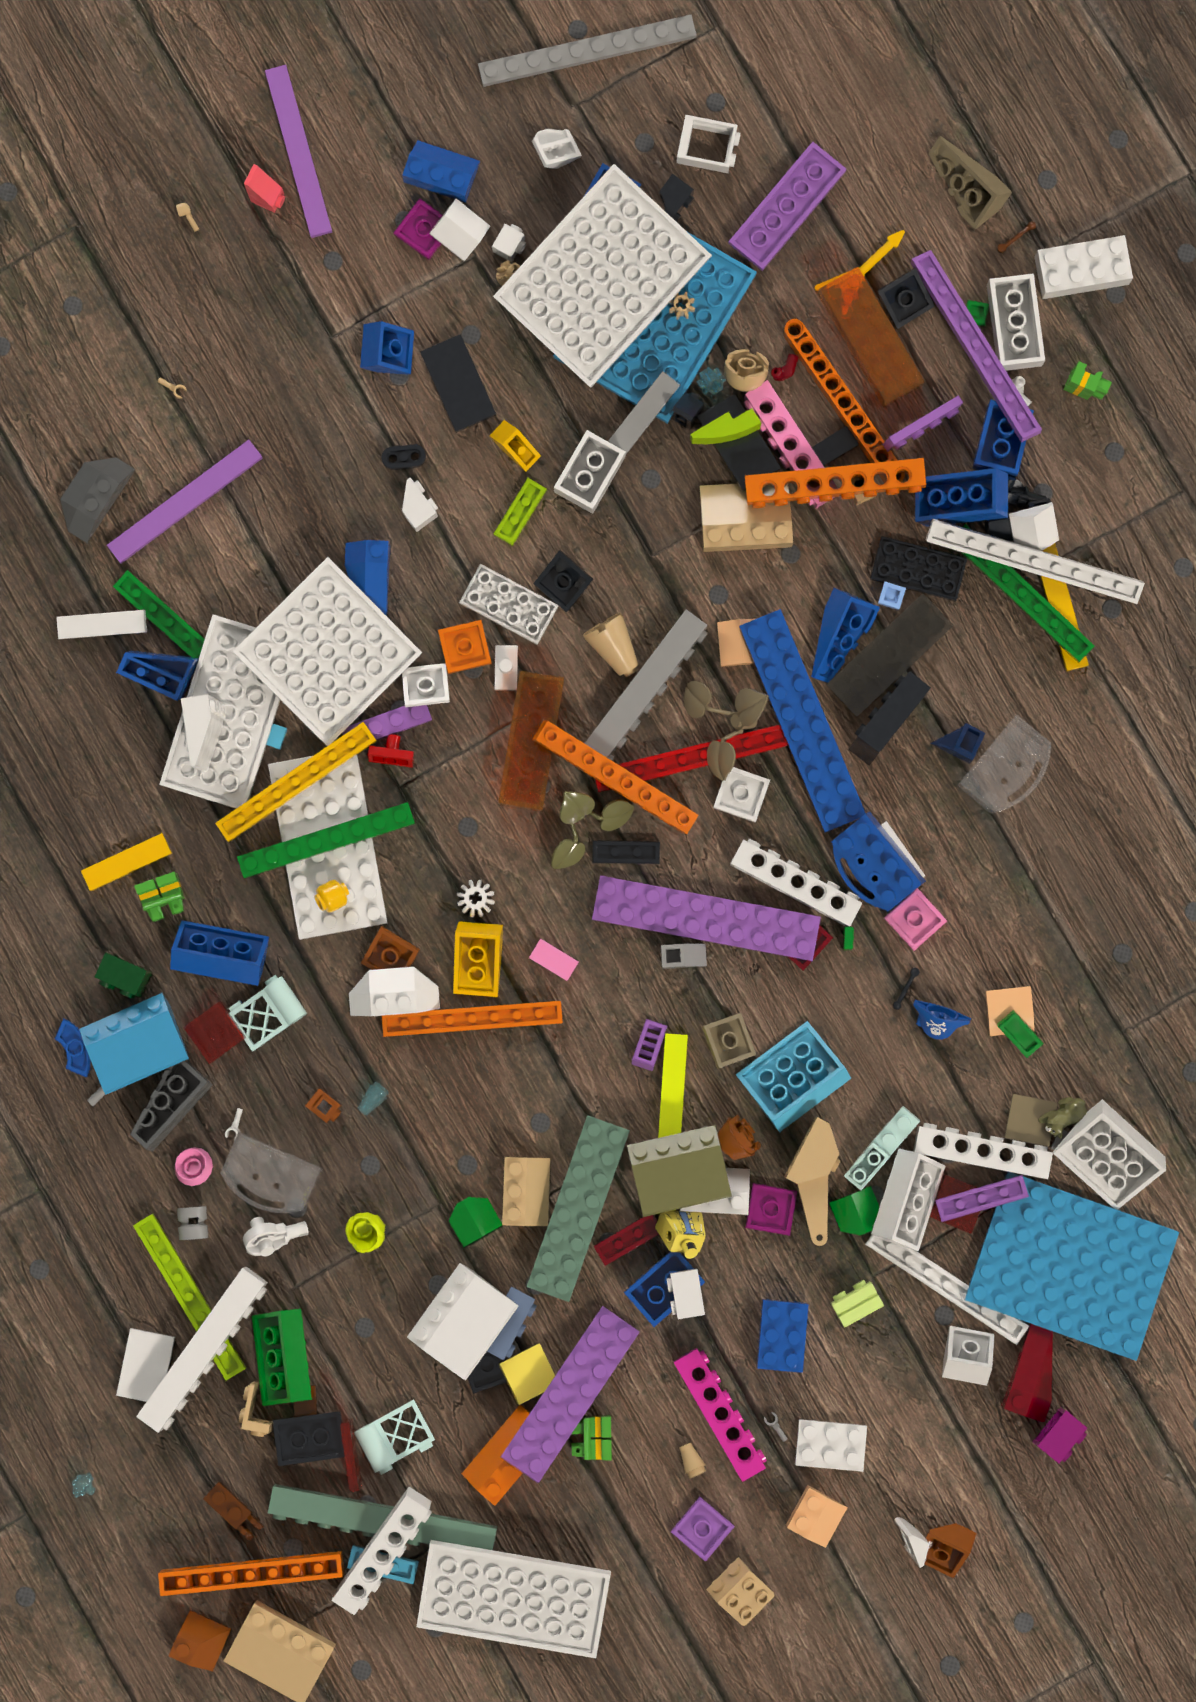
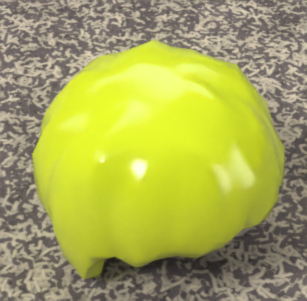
(365, 1232)

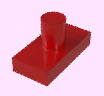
(391, 754)

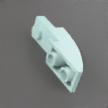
(881, 1148)

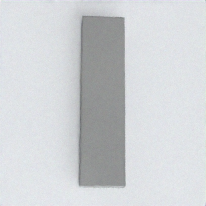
(644, 412)

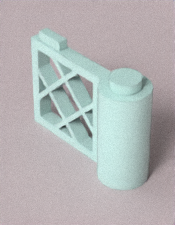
(280, 1000)
(378, 1447)

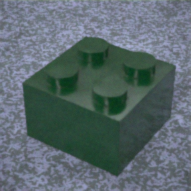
(122, 974)

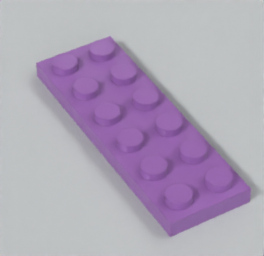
(787, 206)

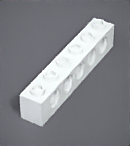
(743, 862)
(1038, 1168)
(354, 1599)

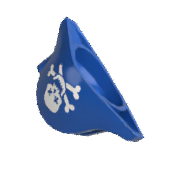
(937, 1020)

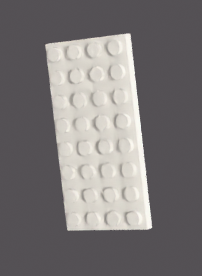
(245, 730)
(325, 804)
(513, 1599)

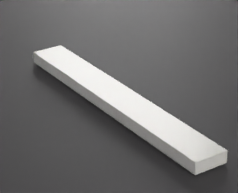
(947, 1286)

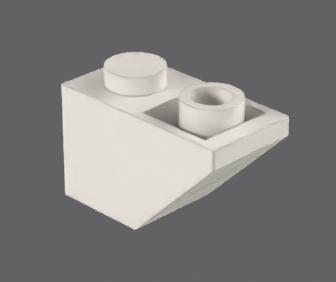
(416, 507)

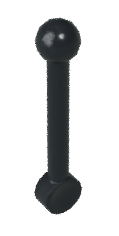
(914, 973)

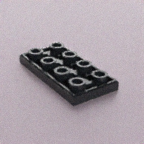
(458, 383)
(746, 454)
(918, 568)

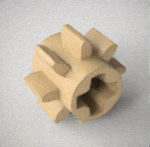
(506, 271)
(678, 310)

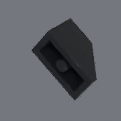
(687, 410)

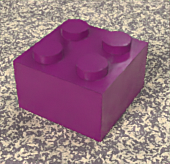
(1060, 1435)

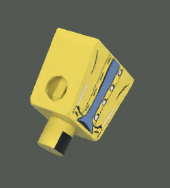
(682, 1231)

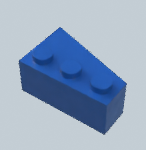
(160, 672)

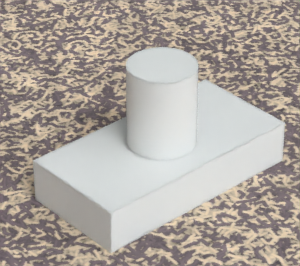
(506, 667)

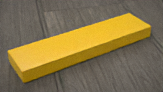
(126, 862)

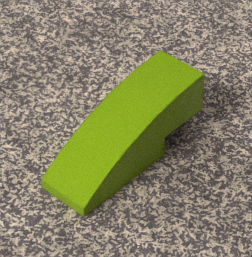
(727, 428)

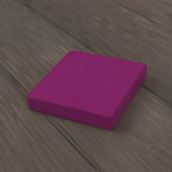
(416, 227)
(771, 1209)

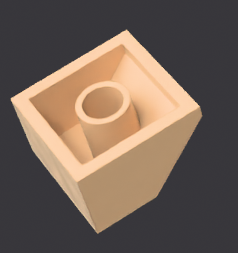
(816, 1516)

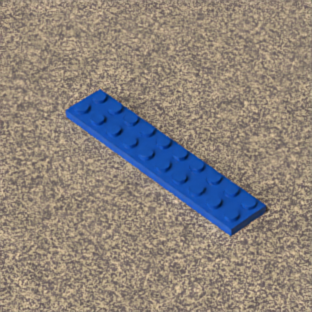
(802, 720)

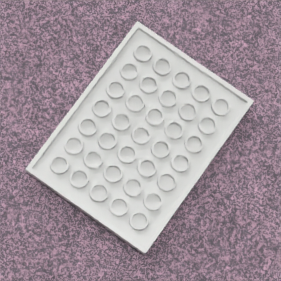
(602, 275)

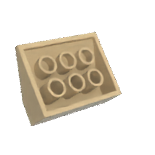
(735, 525)
(279, 1652)

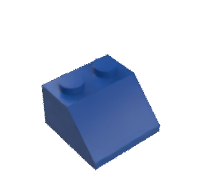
(387, 348)

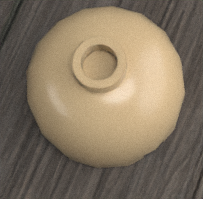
(745, 370)

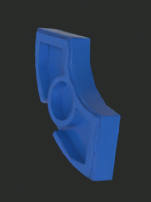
(77, 1055)

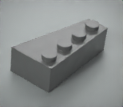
(173, 1098)

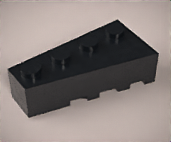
(889, 718)

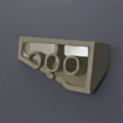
(972, 185)

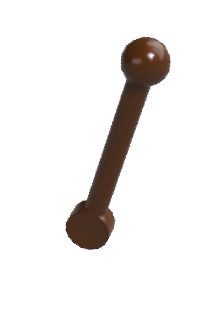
(1002, 247)

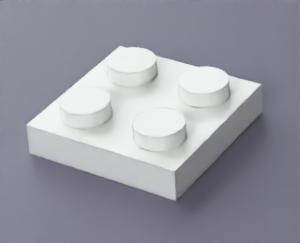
(742, 794)

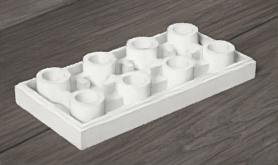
(508, 604)

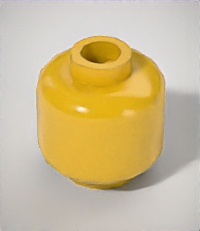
(331, 896)

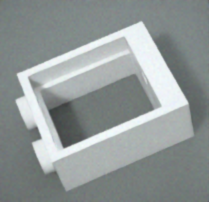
(713, 126)

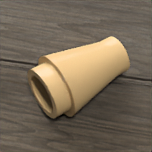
(692, 1461)

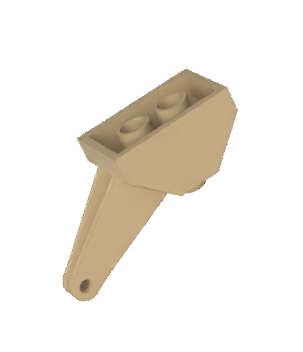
(810, 1172)

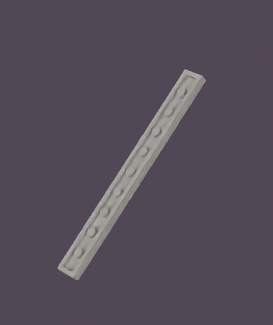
(587, 50)

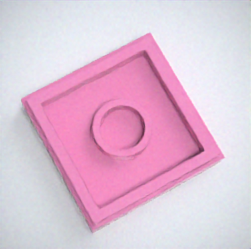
(915, 919)

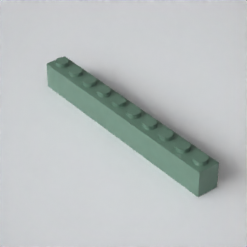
(367, 1517)

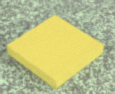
(527, 1373)

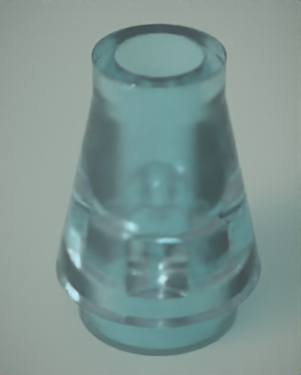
(373, 1097)

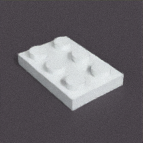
(831, 1445)

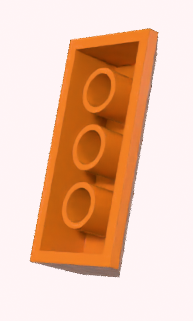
(488, 1471)

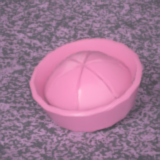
(193, 1166)

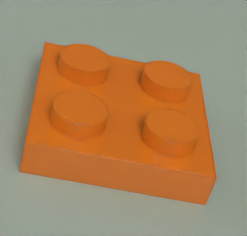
(464, 646)

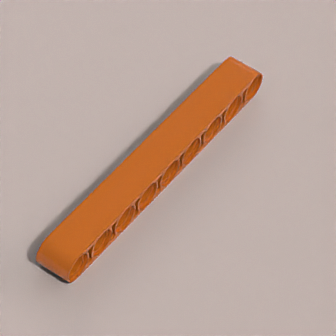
(835, 395)

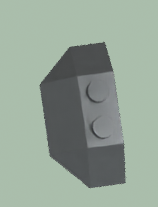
(93, 494)

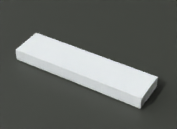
(101, 624)

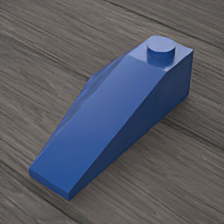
(369, 569)
(842, 625)

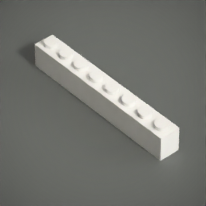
(202, 1349)

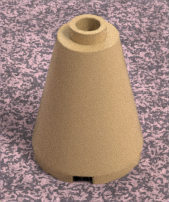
(614, 644)

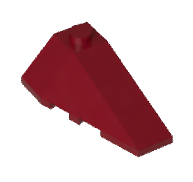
(1031, 1381)

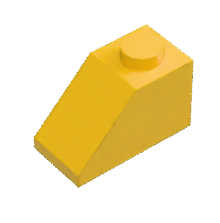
(515, 445)

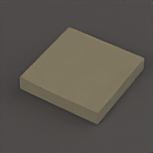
(1023, 1120)

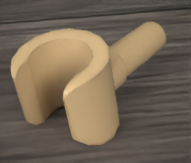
(184, 209)
(172, 387)

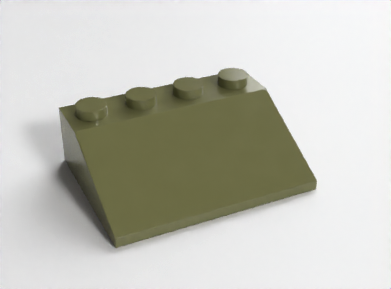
(679, 1170)

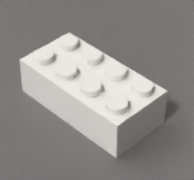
(1083, 267)
(1016, 321)

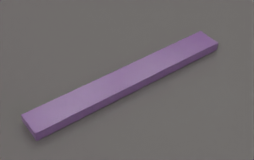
(298, 151)
(184, 501)

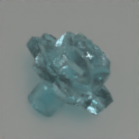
(83, 1485)

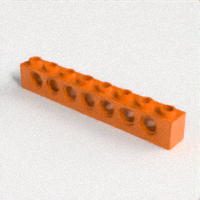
(912, 467)
(615, 777)
(251, 1573)

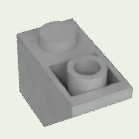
(683, 956)

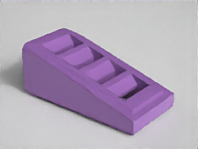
(643, 1063)

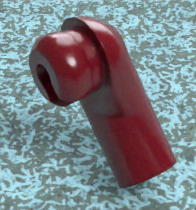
(786, 371)

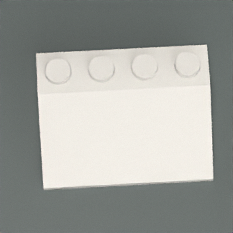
(202, 727)
(1110, 1155)
(462, 1321)

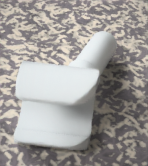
(235, 1124)

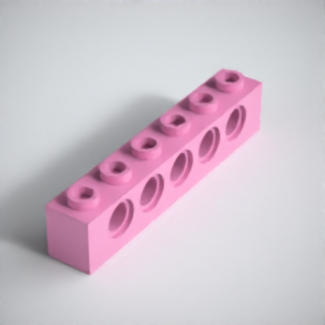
(766, 395)

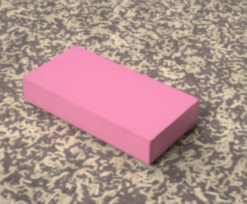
(553, 959)

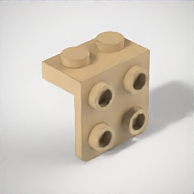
(257, 1426)
(740, 1592)

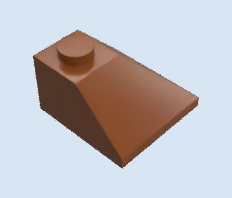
(949, 1548)
(199, 1641)

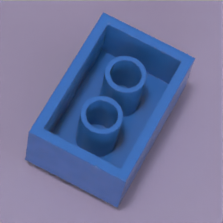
(998, 443)
(651, 1290)
(782, 1335)

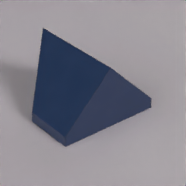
(961, 743)

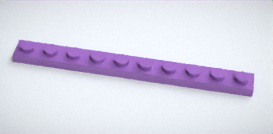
(976, 346)

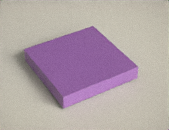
(702, 1528)

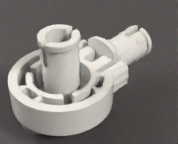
(270, 1236)

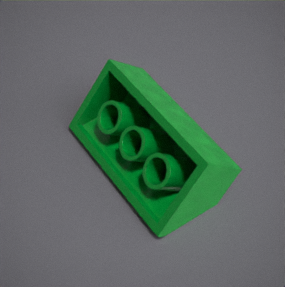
(281, 1357)

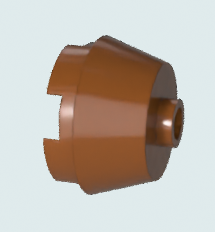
(737, 1138)

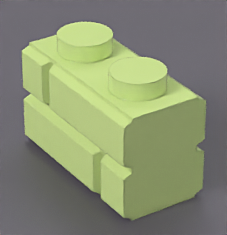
(857, 1303)

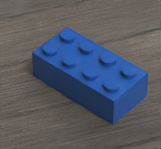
(963, 497)

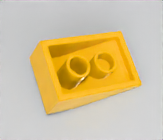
(477, 958)

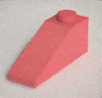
(263, 189)

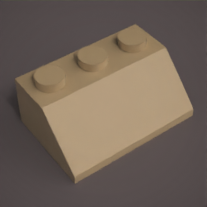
(526, 1191)

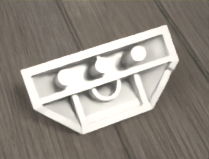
(393, 993)

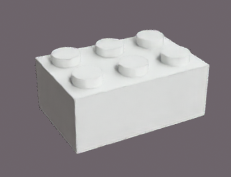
(589, 471)

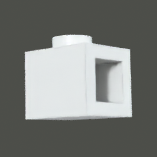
(509, 242)

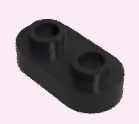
(403, 456)

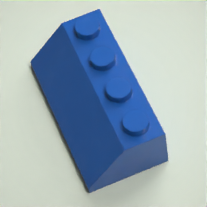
(219, 953)

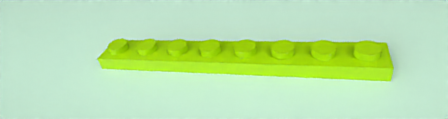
(184, 1288)

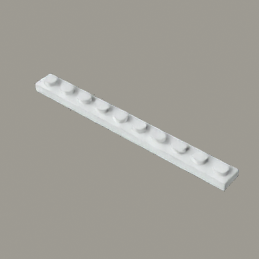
(1034, 561)

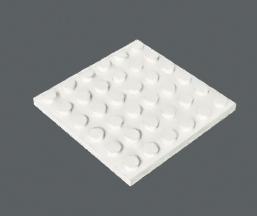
(327, 651)

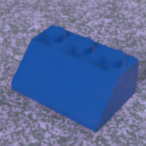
(440, 171)

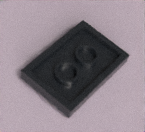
(308, 1438)

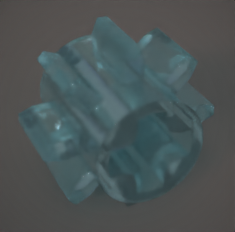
(711, 381)

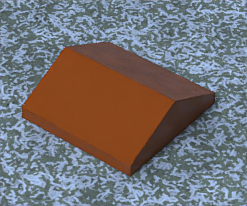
(389, 951)

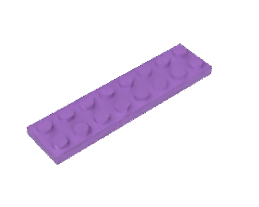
(569, 1394)

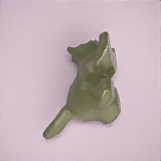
(1069, 1113)

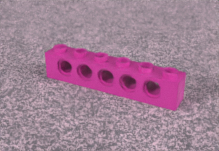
(744, 1467)

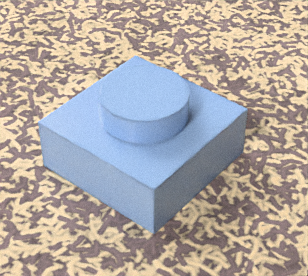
(891, 595)

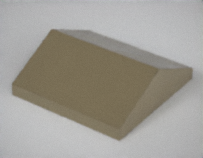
(729, 1040)

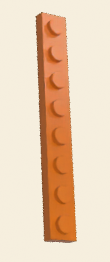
(473, 1018)

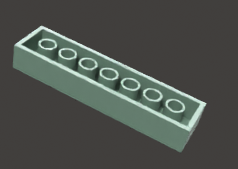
(578, 1208)

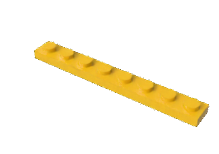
(295, 782)

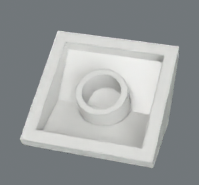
(460, 230)
(1035, 527)
(425, 685)

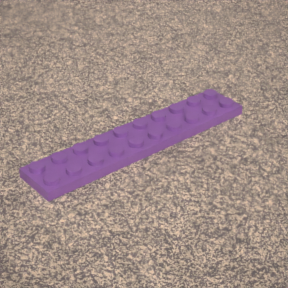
(706, 918)

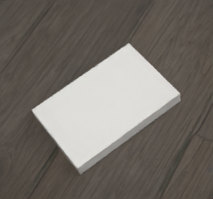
(144, 1364)

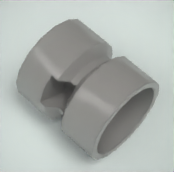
(192, 1231)

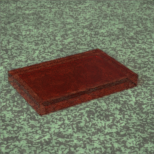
(351, 1455)

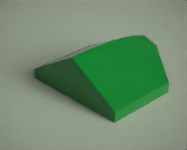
(856, 1211)
(473, 1219)

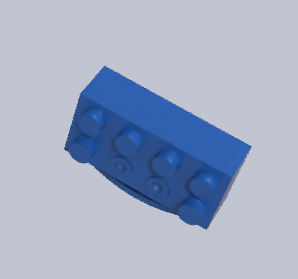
(881, 858)

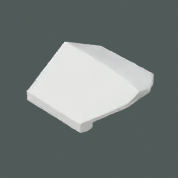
(555, 147)
(915, 1542)

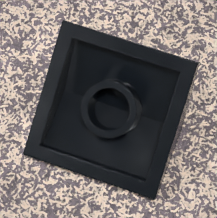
(905, 298)
(563, 581)

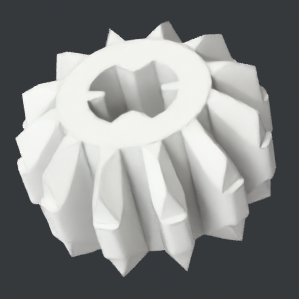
(480, 904)

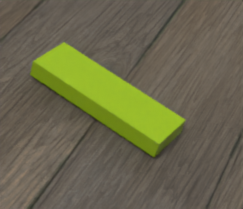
(520, 511)

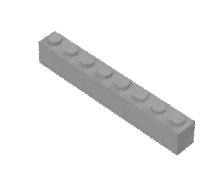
(647, 684)

